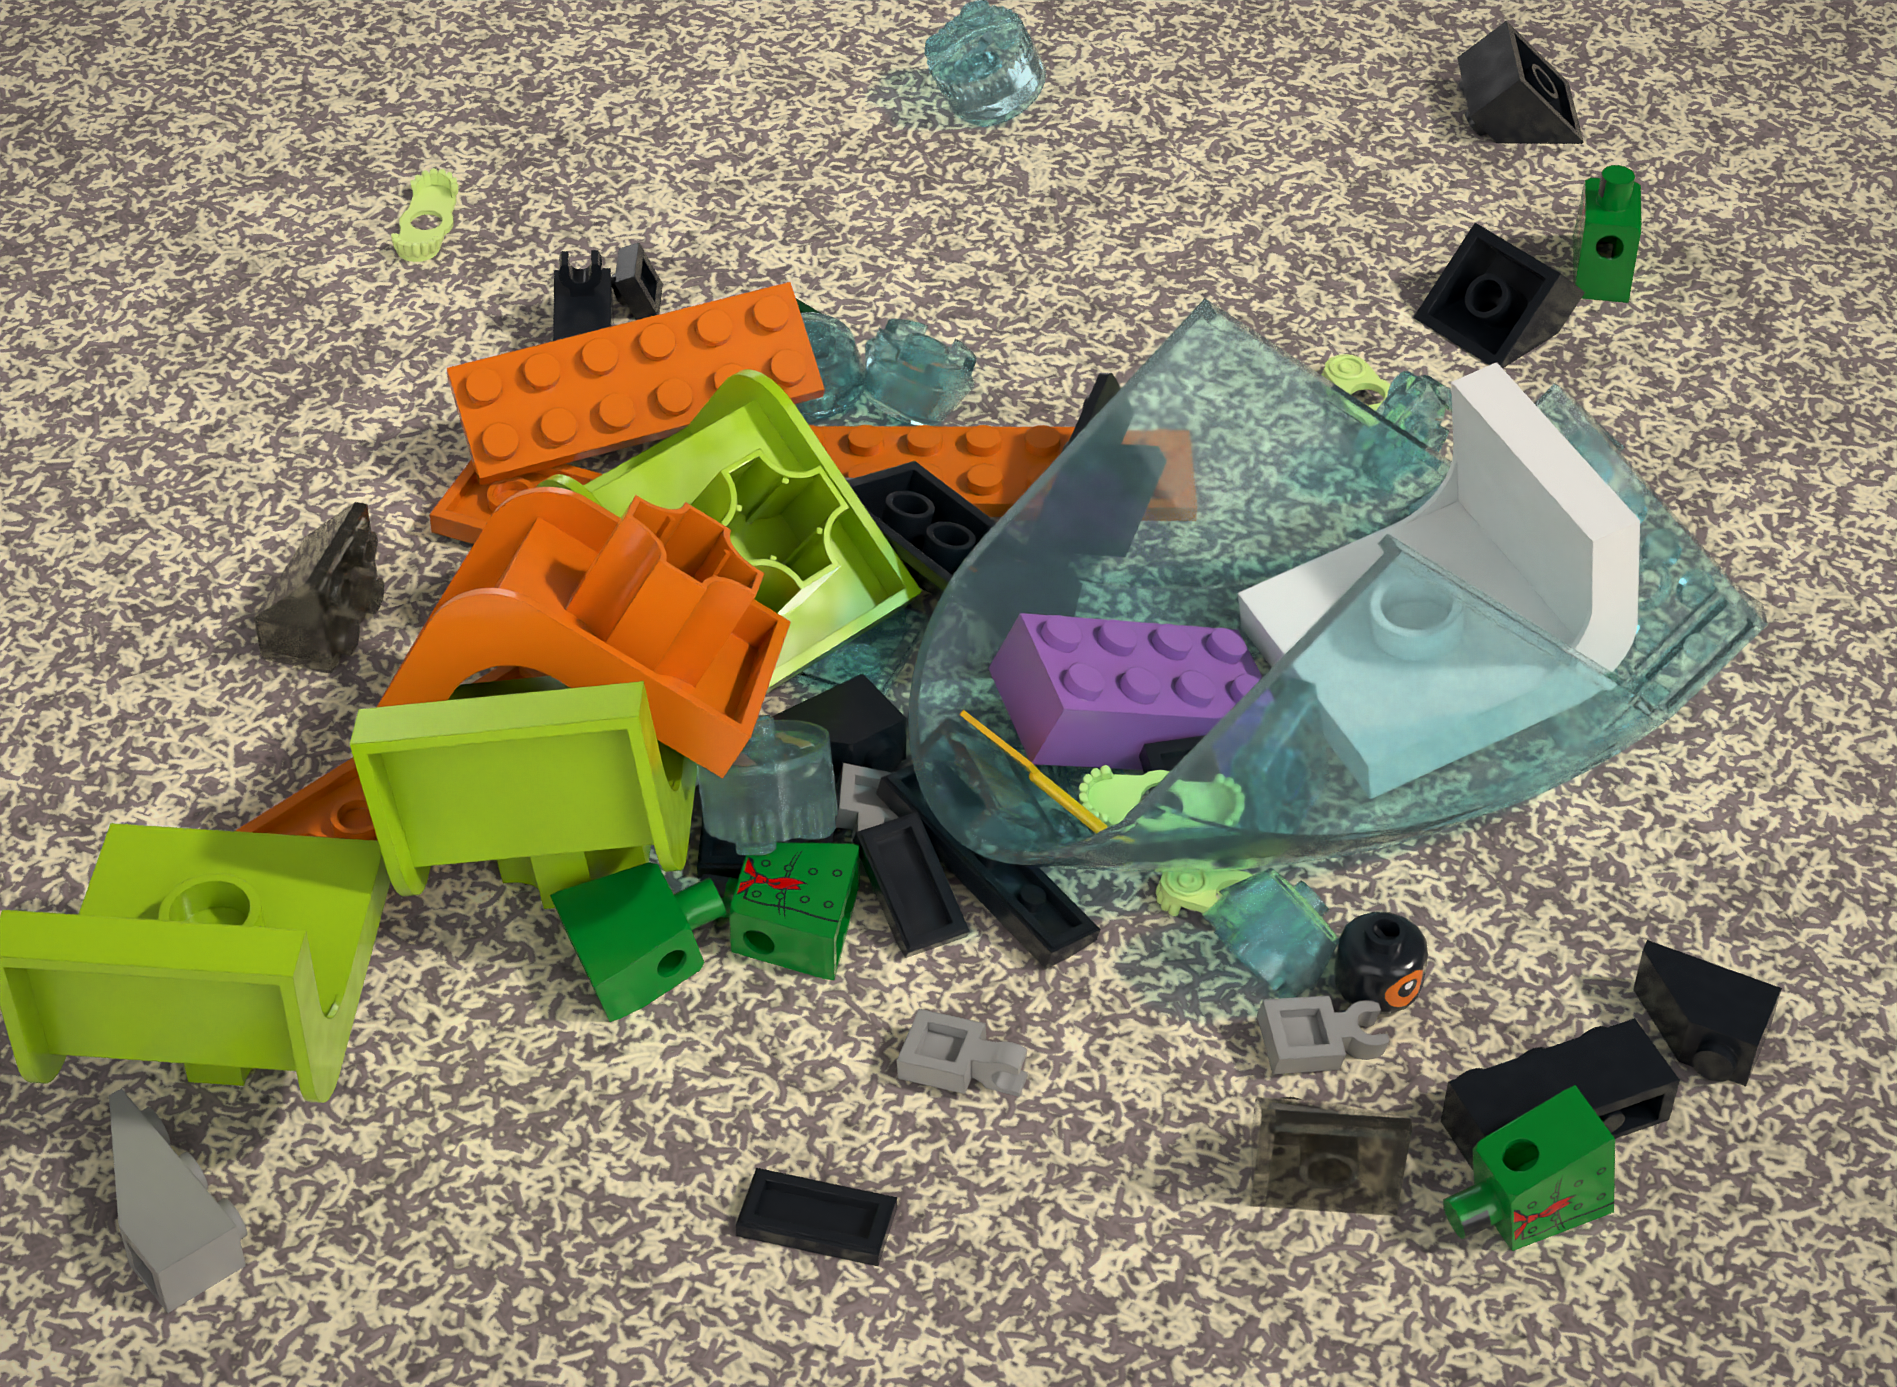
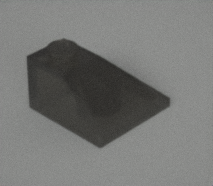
(1326, 1157)

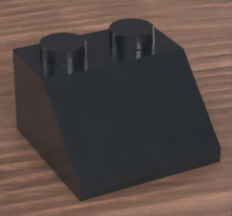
(1516, 92)
(1497, 299)

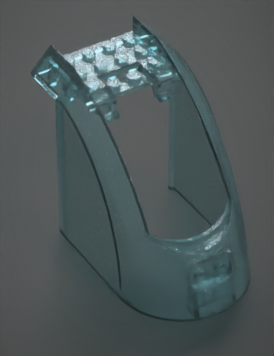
(1388, 713)

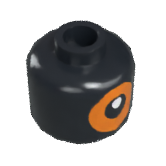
(1381, 961)

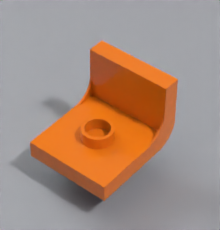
(609, 604)

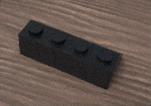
(922, 521)

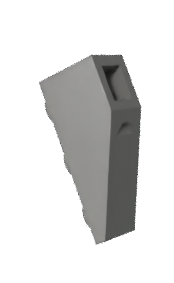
(166, 1217)

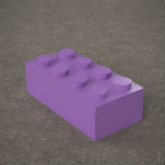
(1107, 687)

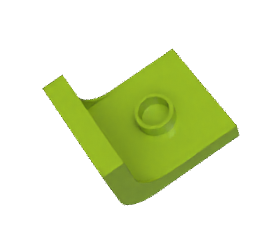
(788, 512)
(527, 777)
(200, 956)

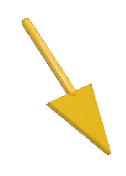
(1040, 779)

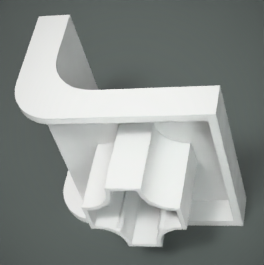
(1510, 519)

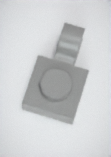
(858, 802)
(953, 1050)

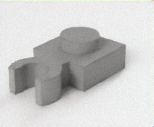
(1310, 1037)

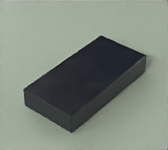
(910, 885)
(816, 1216)

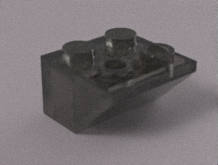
(323, 595)

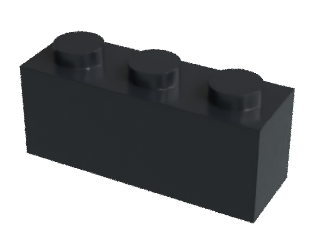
(1611, 1067)

